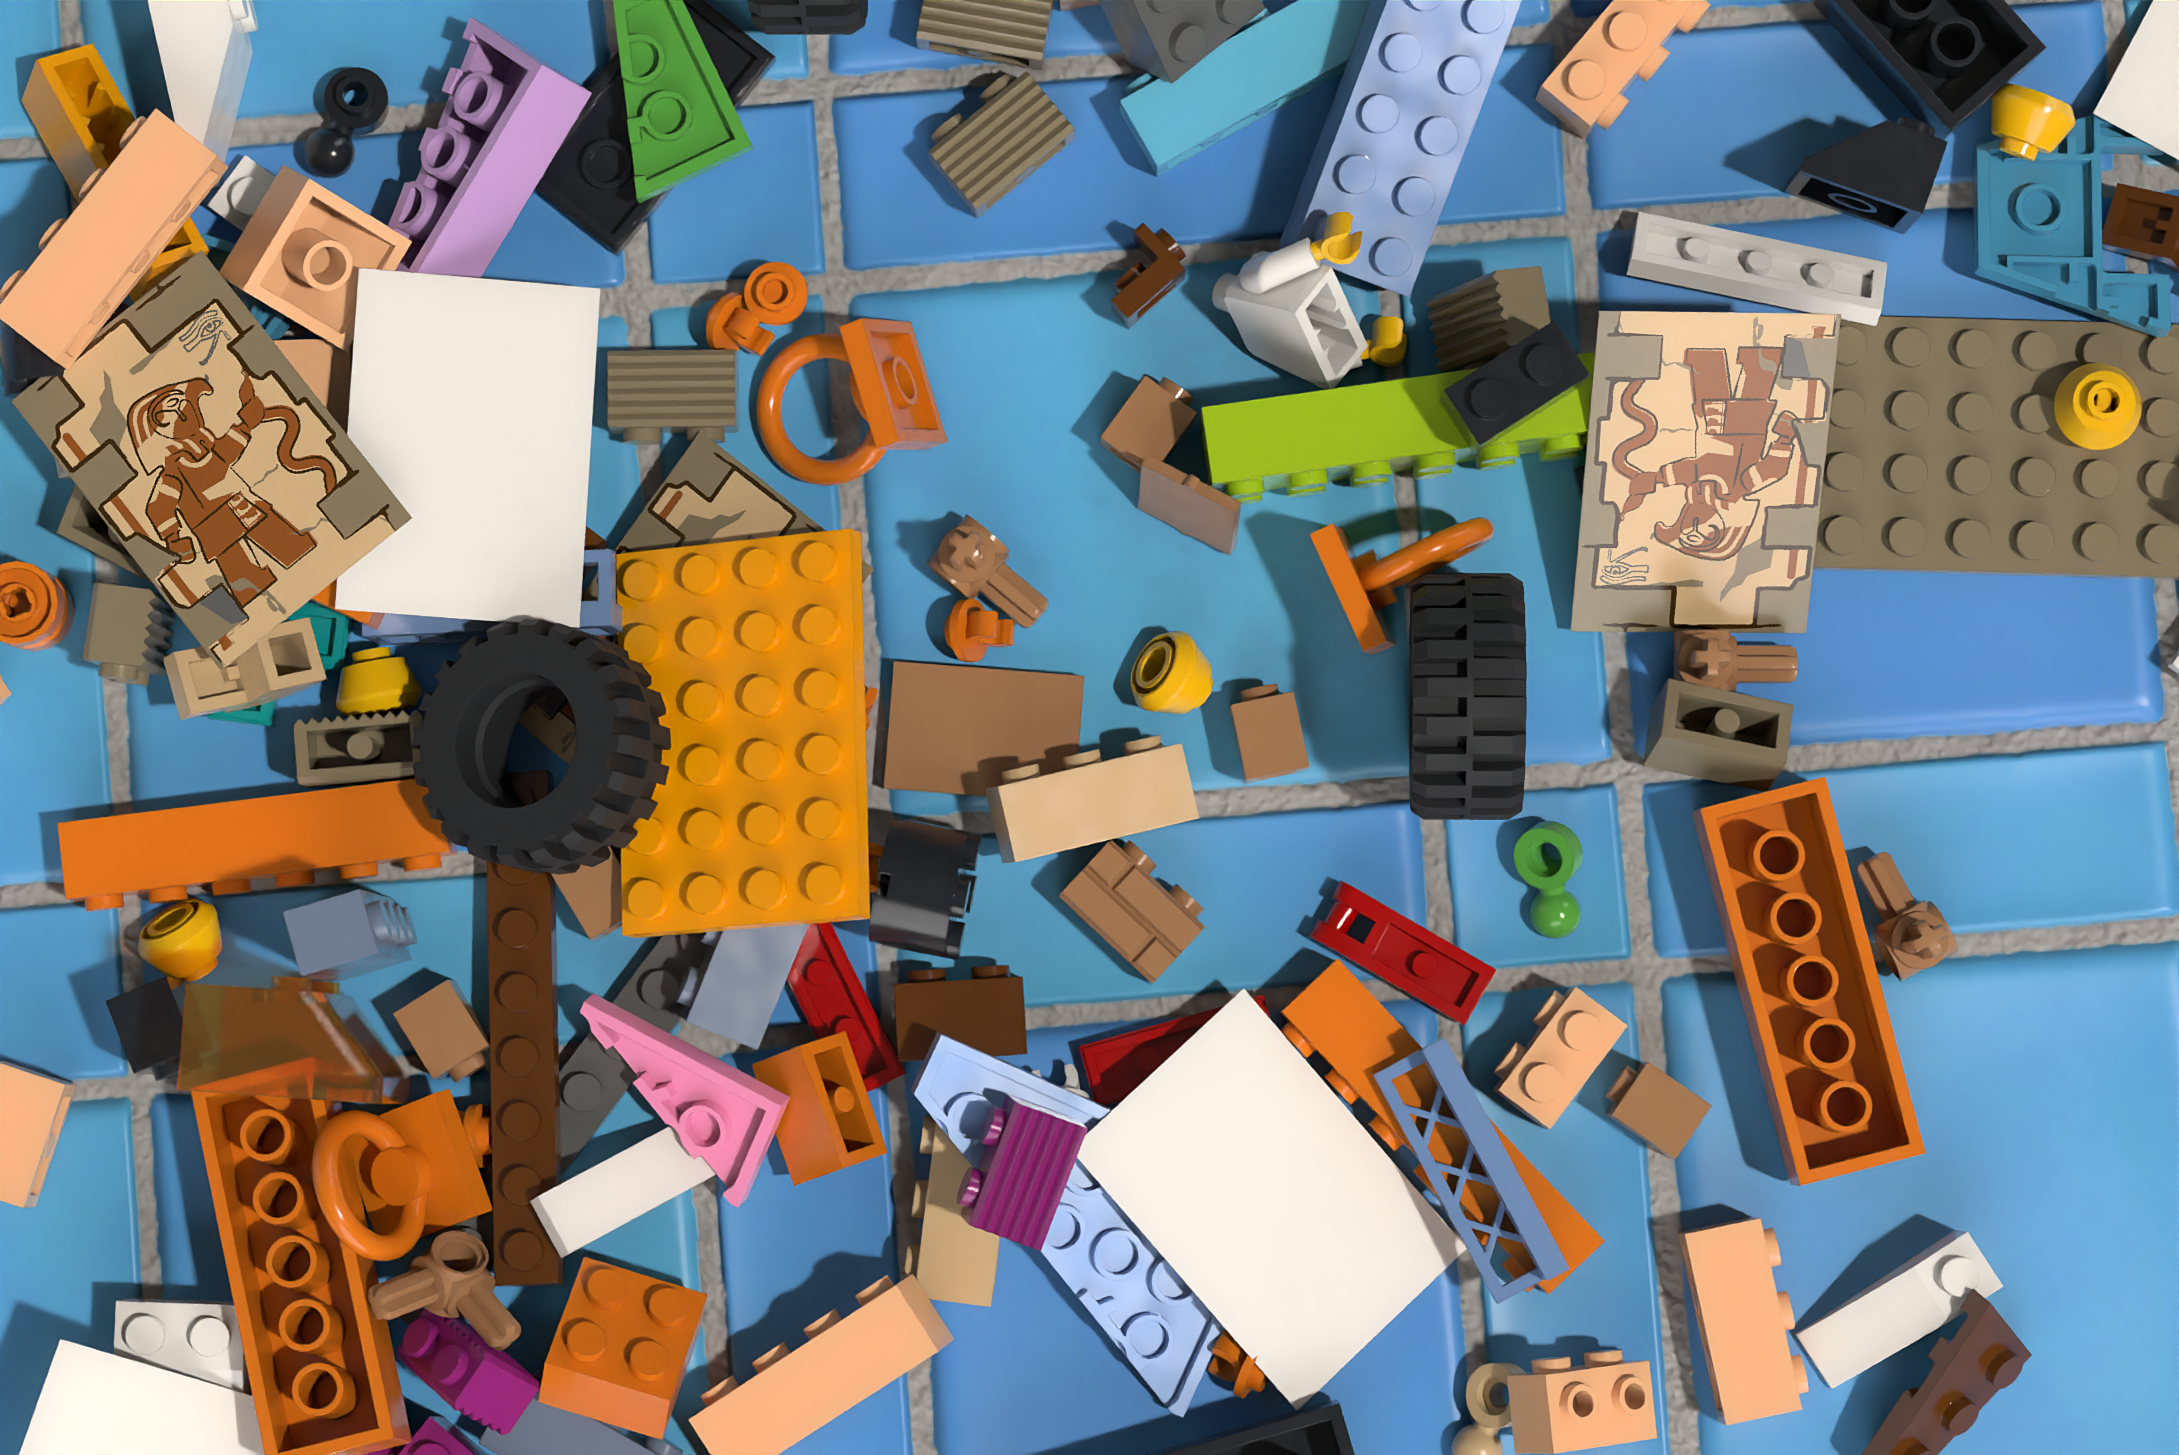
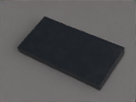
(594, 165)

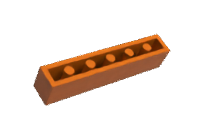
(250, 841)
(1362, 1038)

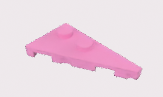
(706, 1100)

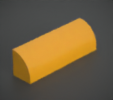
(82, 125)

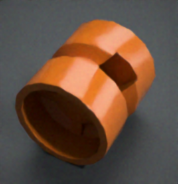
(33, 607)

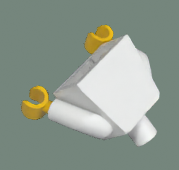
(1298, 314)

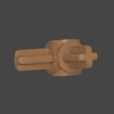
(975, 564)
(1717, 661)
(1910, 932)
(450, 1284)

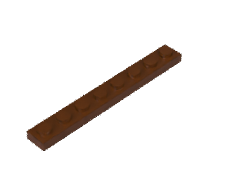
(523, 1059)

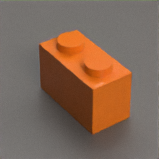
(828, 1110)

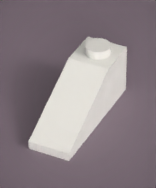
(1898, 1308)

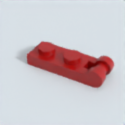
(1405, 954)

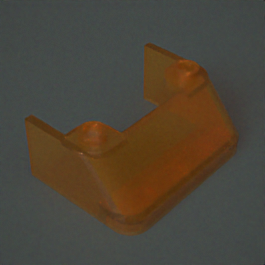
(285, 1044)

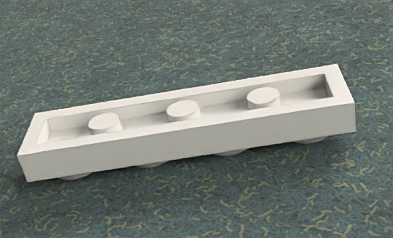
(1757, 268)

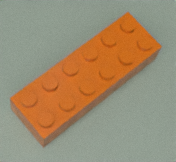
(1808, 982)
(299, 1294)

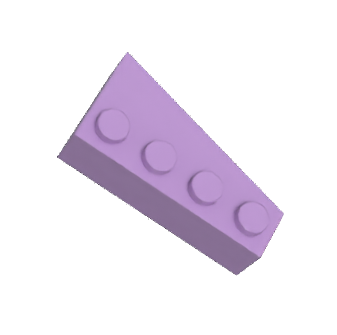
(485, 156)

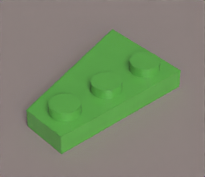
(673, 97)

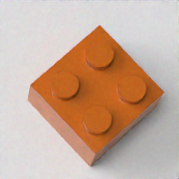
(622, 1348)

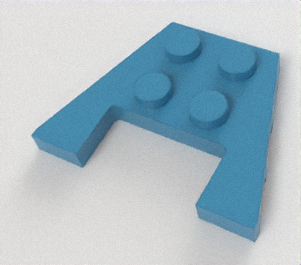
(2044, 227)

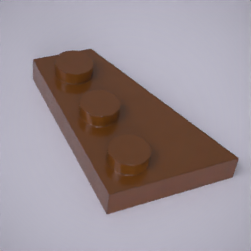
(1961, 1381)

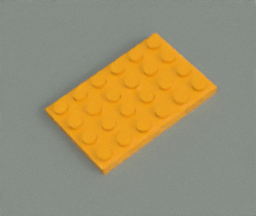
(765, 729)

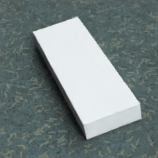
(619, 1190)

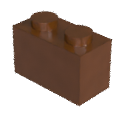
(976, 1011)

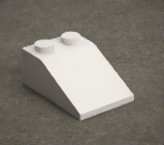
(205, 63)
(183, 1338)

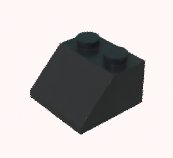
(1874, 174)

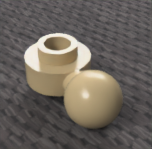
(1487, 1408)

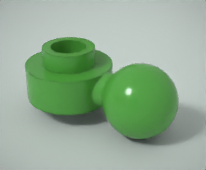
(1554, 910)

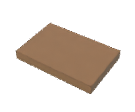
(967, 724)

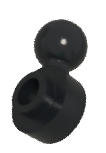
(330, 149)

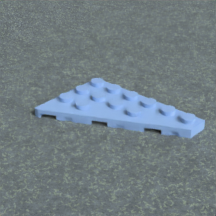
(1091, 1239)

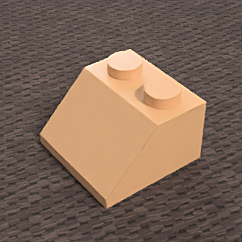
(307, 253)

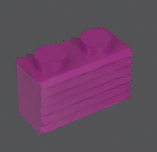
(1021, 1171)
(467, 1371)

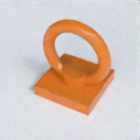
(886, 386)
(1367, 582)
(410, 1173)

